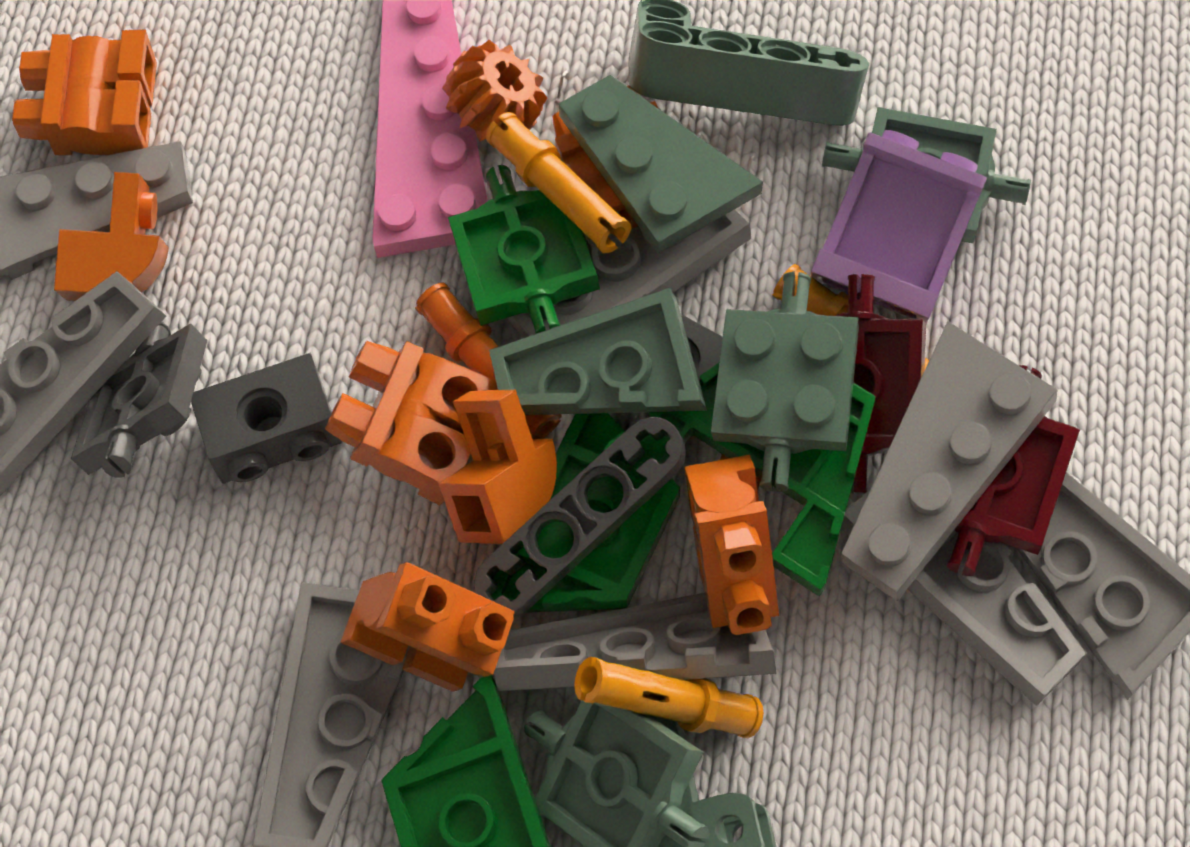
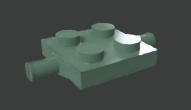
(934, 138)
(785, 380)
(616, 778)

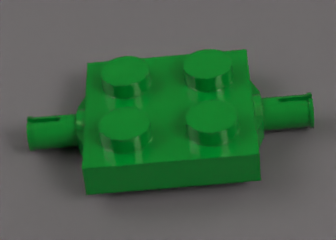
(521, 254)

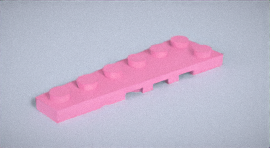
(422, 156)

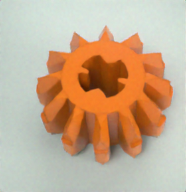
(490, 84)

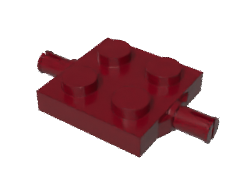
(886, 365)
(1021, 496)

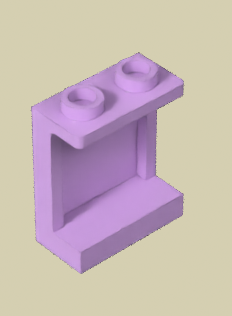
(900, 223)

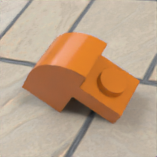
(93, 256)
(508, 471)

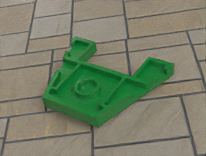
(816, 480)

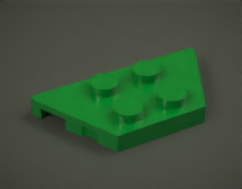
(616, 566)
(466, 782)

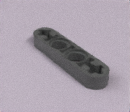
(572, 507)

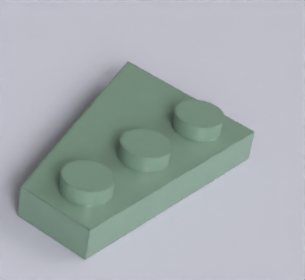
(655, 164)
(605, 363)

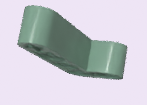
(741, 70)

